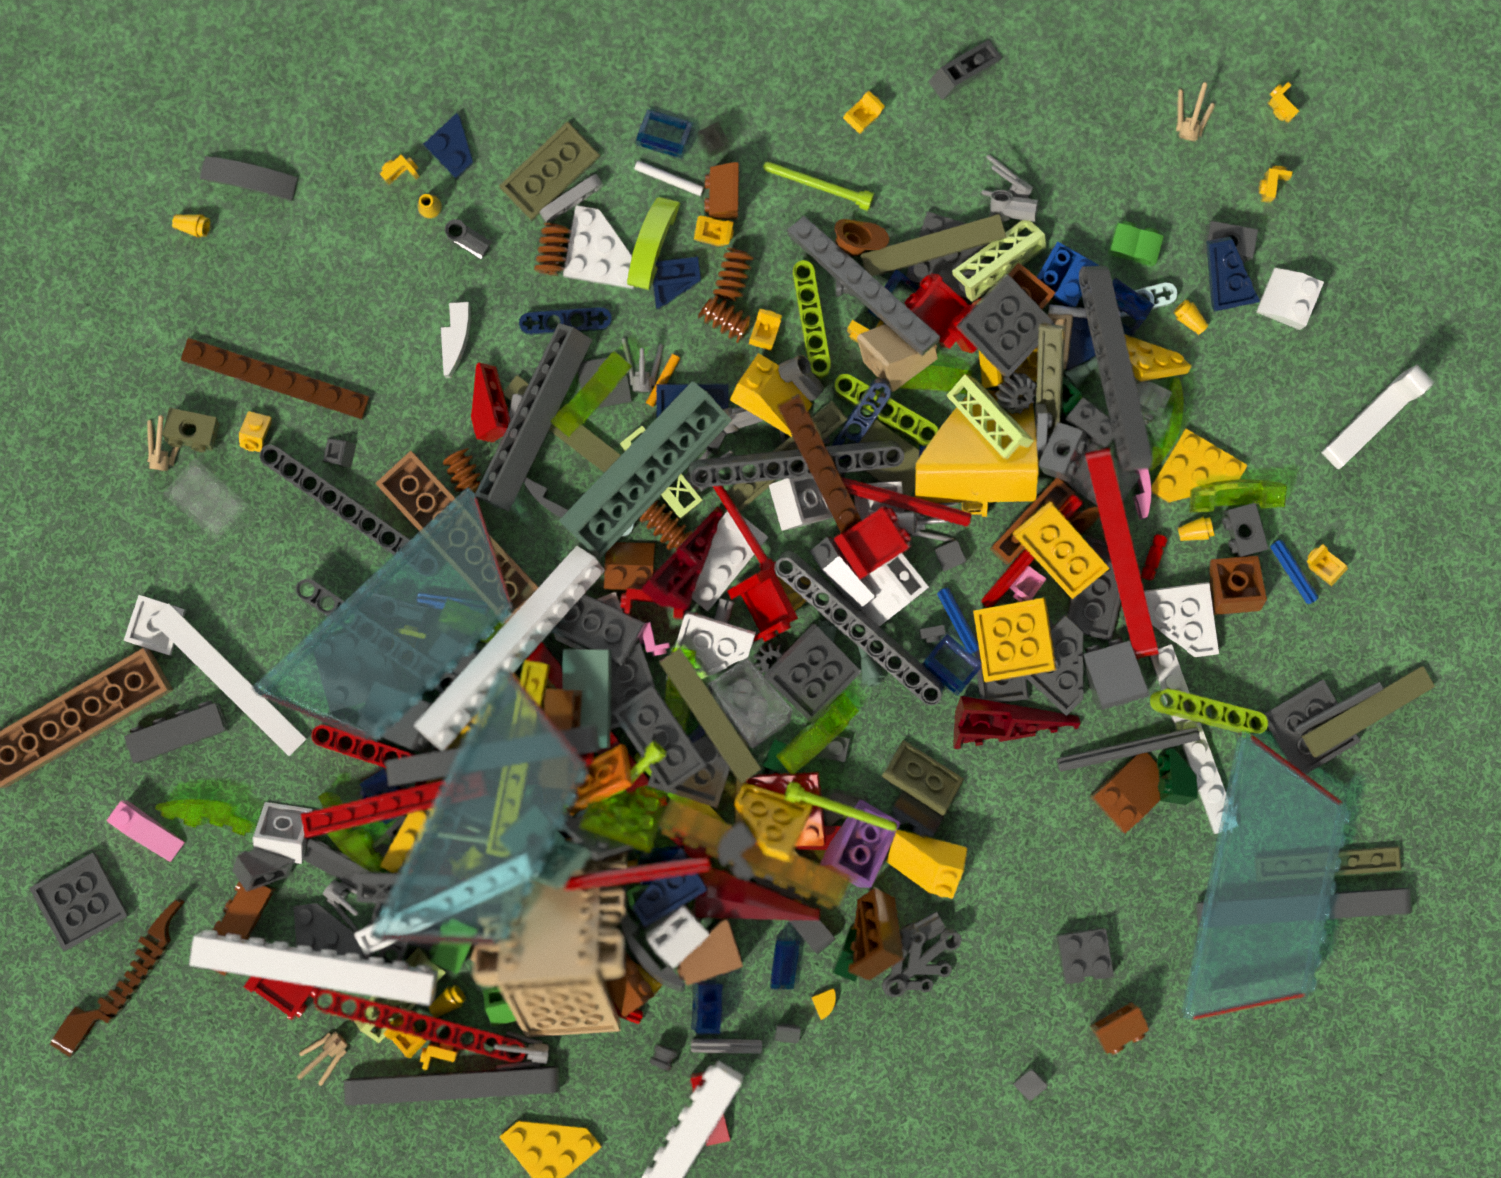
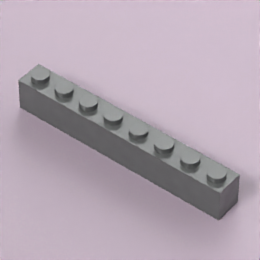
(533, 417)

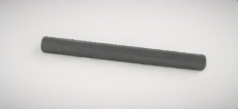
(1128, 749)

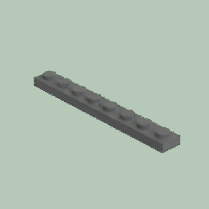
(863, 286)

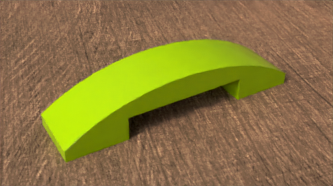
(650, 241)

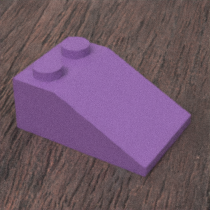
(859, 848)

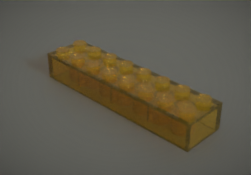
(797, 872)

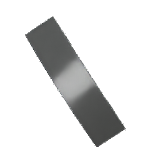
(248, 177)
(540, 493)
(667, 976)

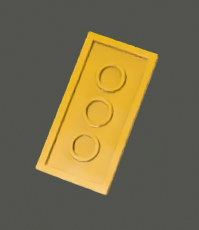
(1061, 550)

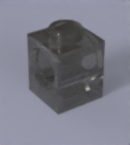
(713, 140)

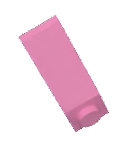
(145, 830)

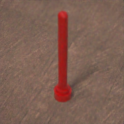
(765, 563)

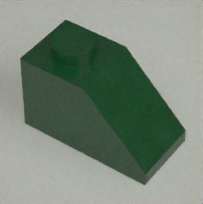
(846, 956)

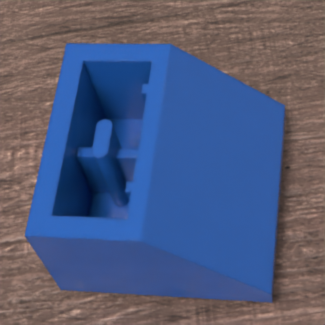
(1062, 274)

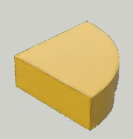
(824, 1002)

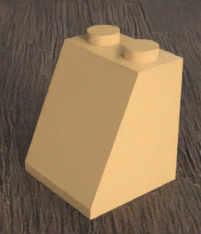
(892, 356)

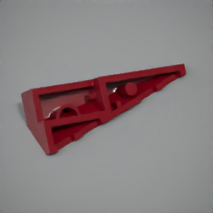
(678, 576)
(987, 719)
(747, 900)

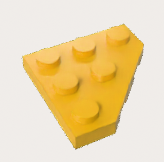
(1153, 361)
(1192, 465)
(772, 819)
(549, 1148)

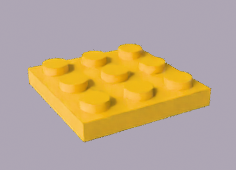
(1015, 640)

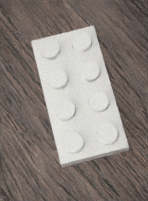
(724, 561)

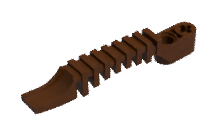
(80, 1022)

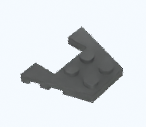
(596, 844)

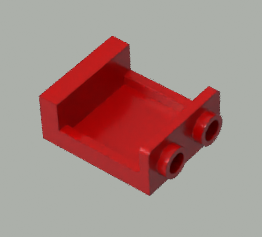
(937, 307)
(873, 542)
(638, 595)
(766, 603)
(284, 995)

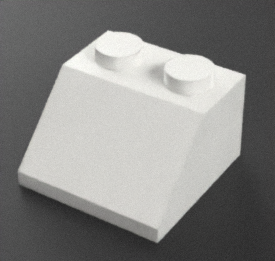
(1290, 297)
(798, 502)
(281, 831)

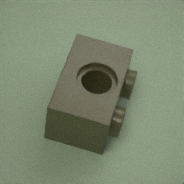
(179, 421)

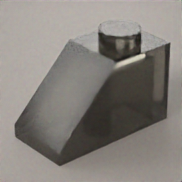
(840, 796)

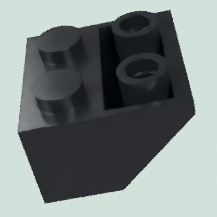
(922, 817)

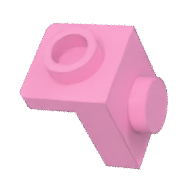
(1027, 584)
(648, 638)

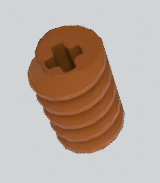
(552, 249)
(734, 273)
(726, 318)
(462, 471)
(665, 526)

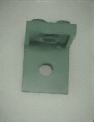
(561, 862)

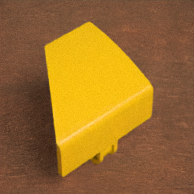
(969, 470)

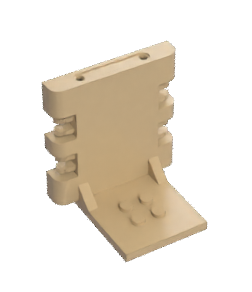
(560, 955)

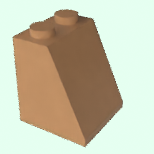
(713, 956)

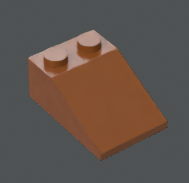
(1129, 792)

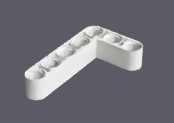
(1377, 414)

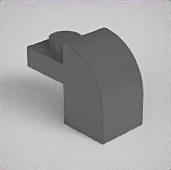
(730, 847)

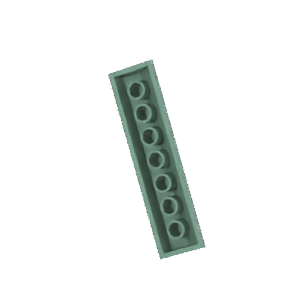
(645, 470)

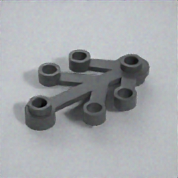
(919, 964)

